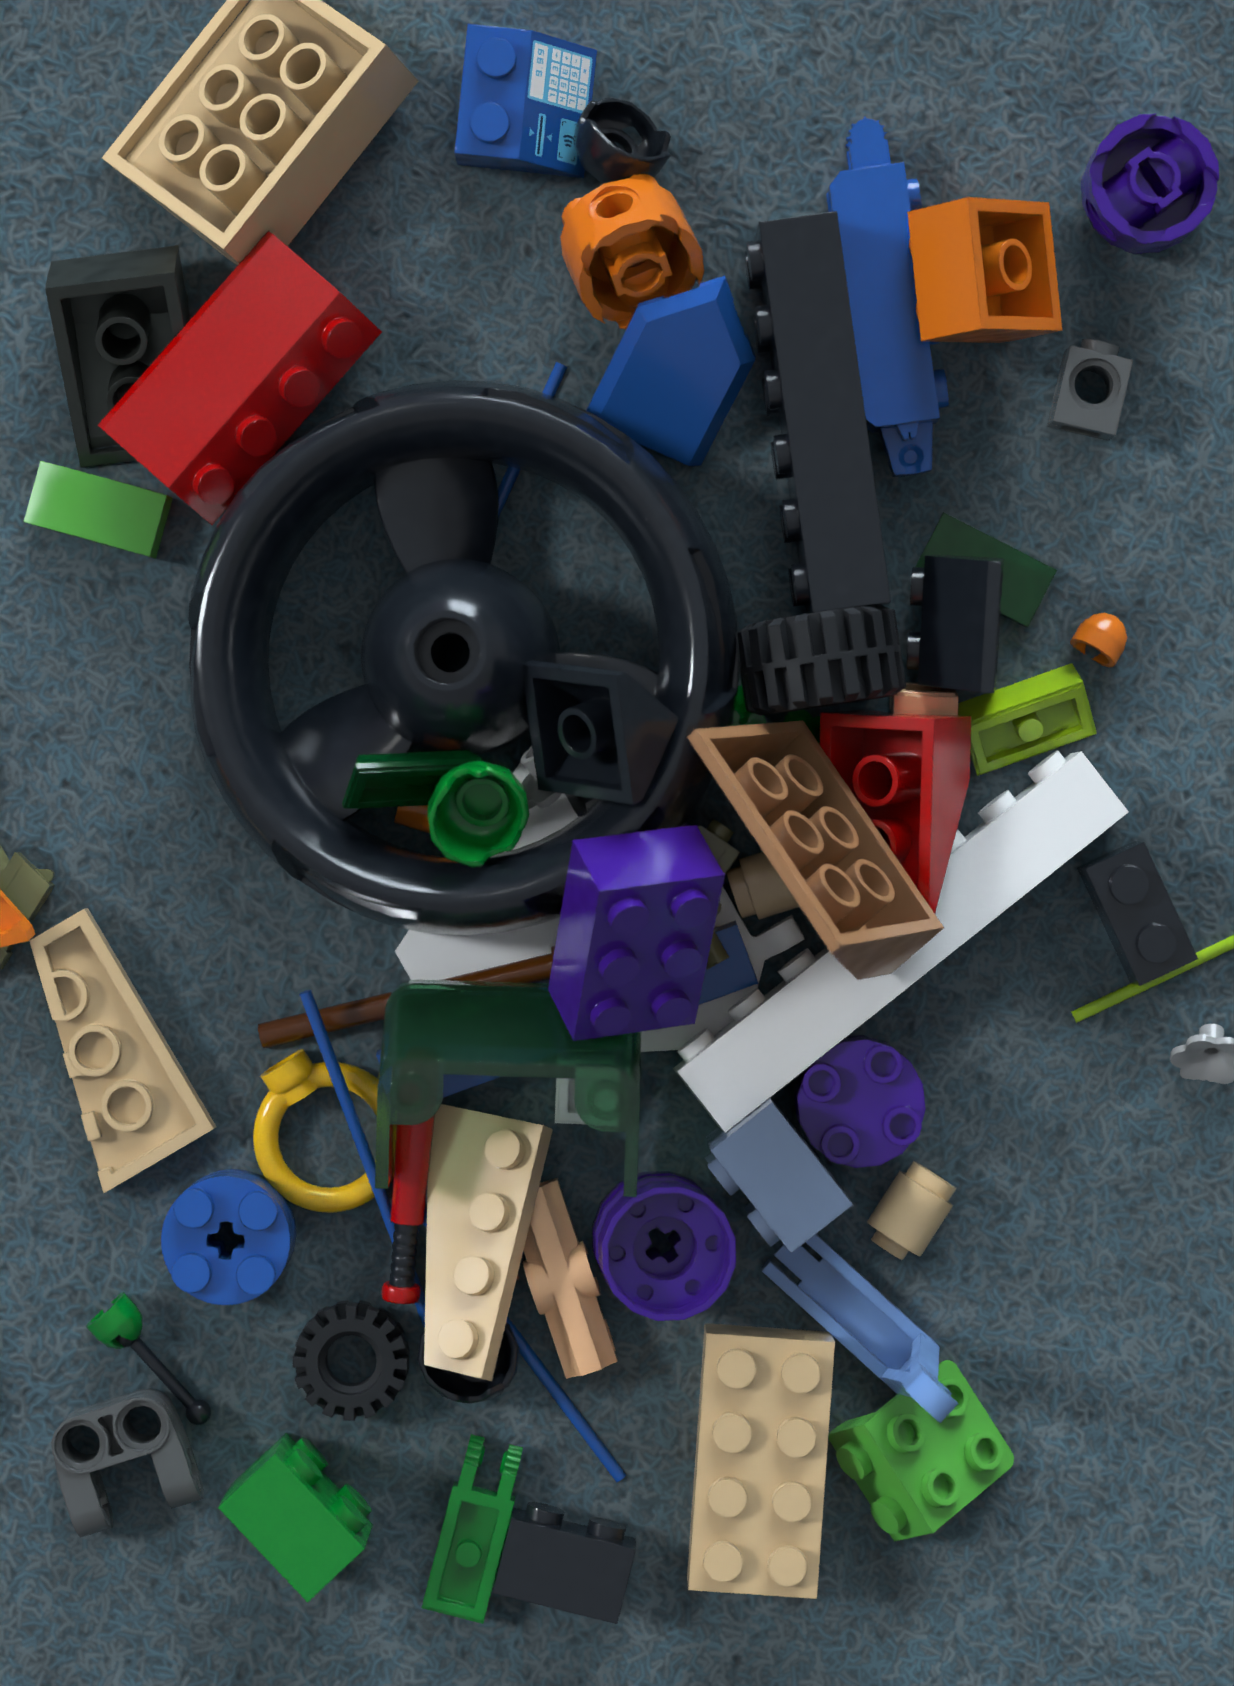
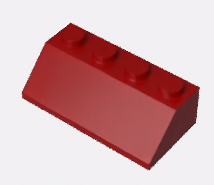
(240, 377)

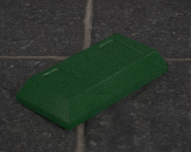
(400, 778)

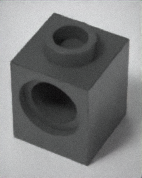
(1071, 412)

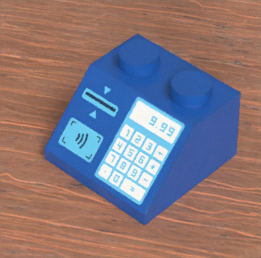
(522, 101)

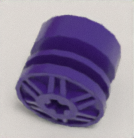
(673, 1282)

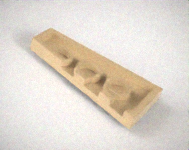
(122, 1069)
(477, 1226)

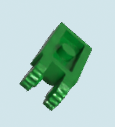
(472, 1538)

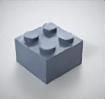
(779, 1174)

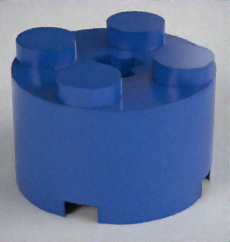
(202, 1263)

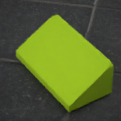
(1028, 718)

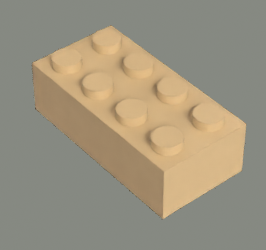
(760, 1461)

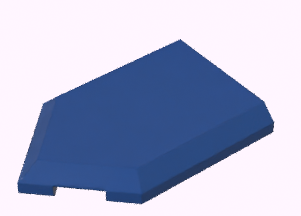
(677, 372)

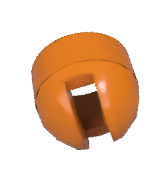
(1104, 634)

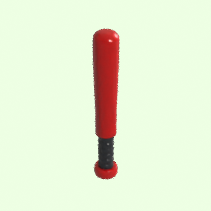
(408, 1208)

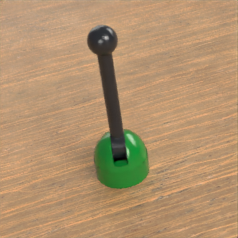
(122, 1328)

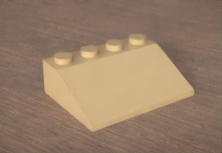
(261, 120)

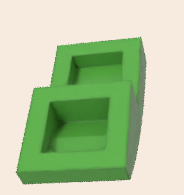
(98, 509)

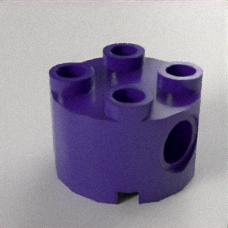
(1150, 183)
(860, 1102)

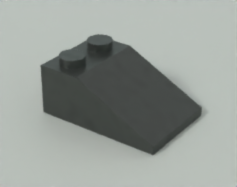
(108, 328)

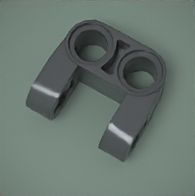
(120, 1442)

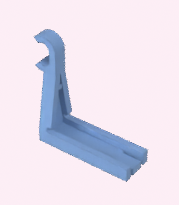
(864, 1323)

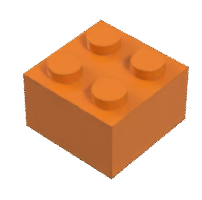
(984, 270)

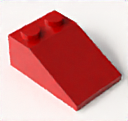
(908, 780)

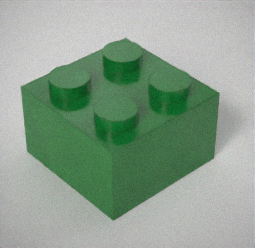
(298, 1515)

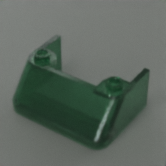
(497, 1032)

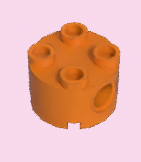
(628, 247)

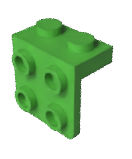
(919, 1468)

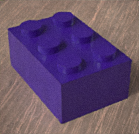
(635, 931)

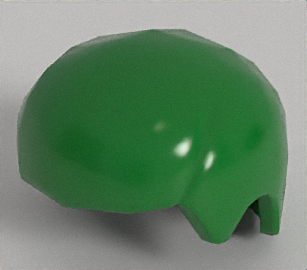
(477, 812)

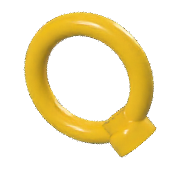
(289, 1083)

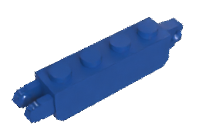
(893, 363)

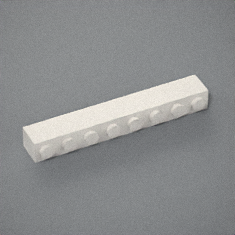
(824, 1003)

